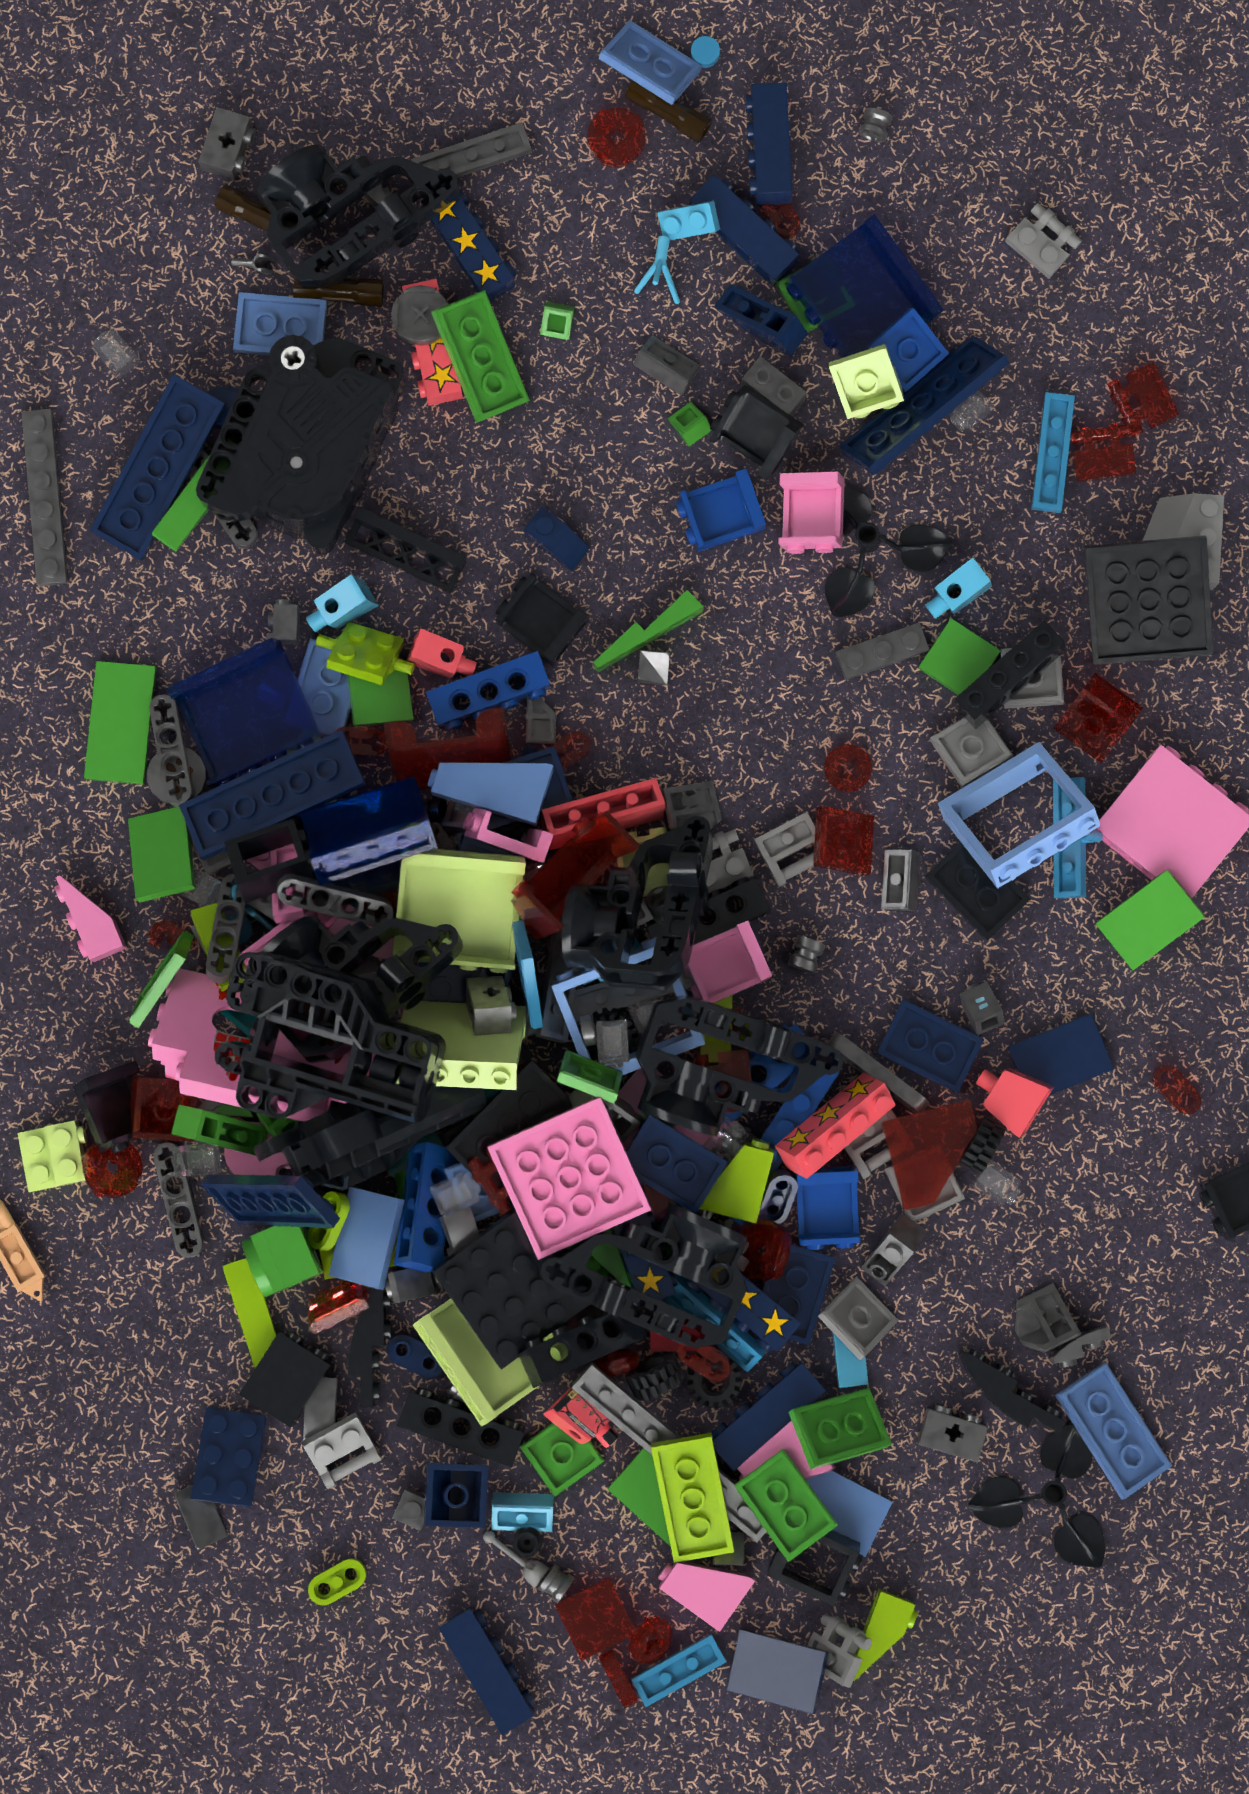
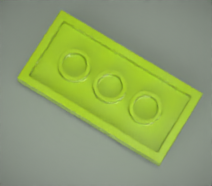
(692, 1497)

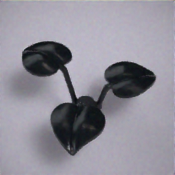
(921, 547)
(999, 1502)

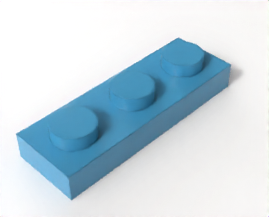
(678, 1670)

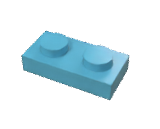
(689, 220)

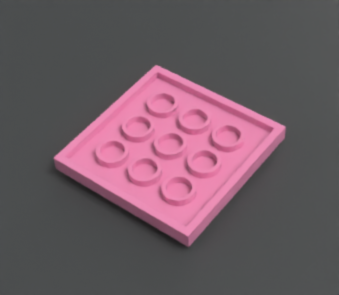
(569, 1177)

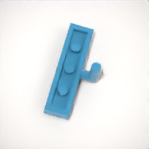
(1070, 862)

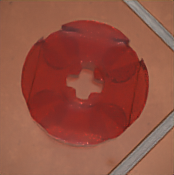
(626, 150)
(104, 1182)
(777, 1250)

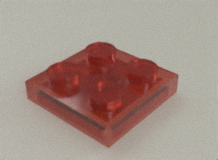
(843, 841)
(595, 1618)

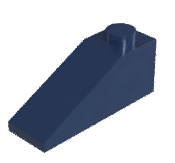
(762, 319)

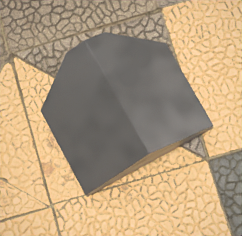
(690, 801)
(1044, 1320)

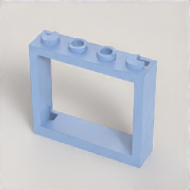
(1001, 782)
(569, 980)

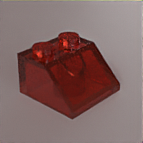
(1098, 718)
(155, 1107)

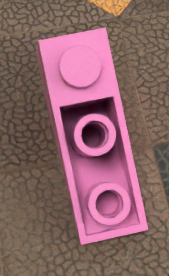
(96, 928)

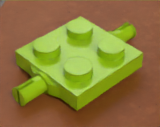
(365, 653)

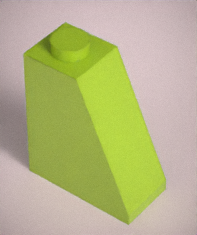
(742, 1183)

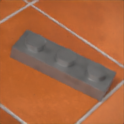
(882, 651)

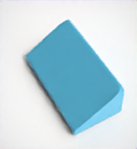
(849, 1368)
(522, 1510)

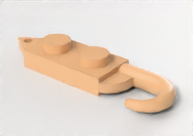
(18, 1257)

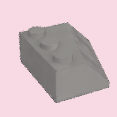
(1189, 517)

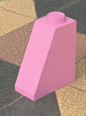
(787, 1440)
(706, 1590)

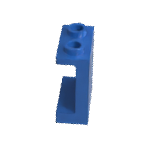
(721, 511)
(828, 1208)

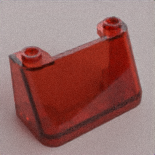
(419, 759)

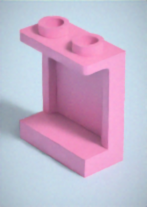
(812, 511)
(534, 846)
(727, 964)

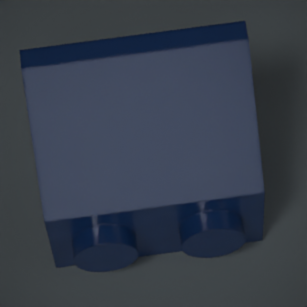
(455, 1495)

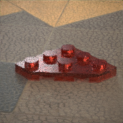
(927, 1149)

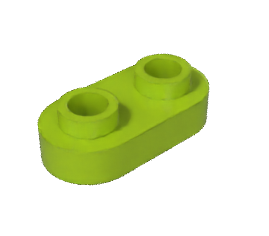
(325, 1238)
(337, 1581)

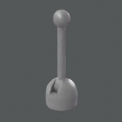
(533, 1571)

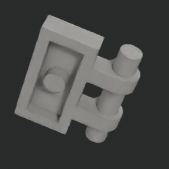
(1037, 247)
(730, 865)
(841, 1661)

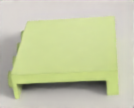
(470, 895)
(470, 1059)
(470, 1366)

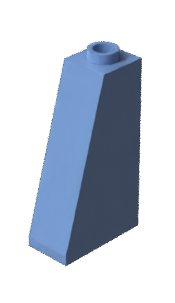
(502, 788)

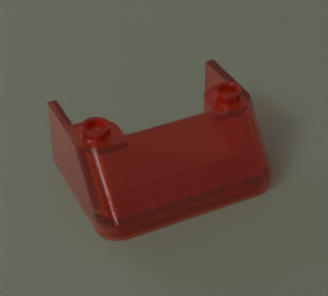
(580, 860)

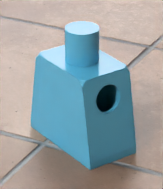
(971, 582)
(352, 600)

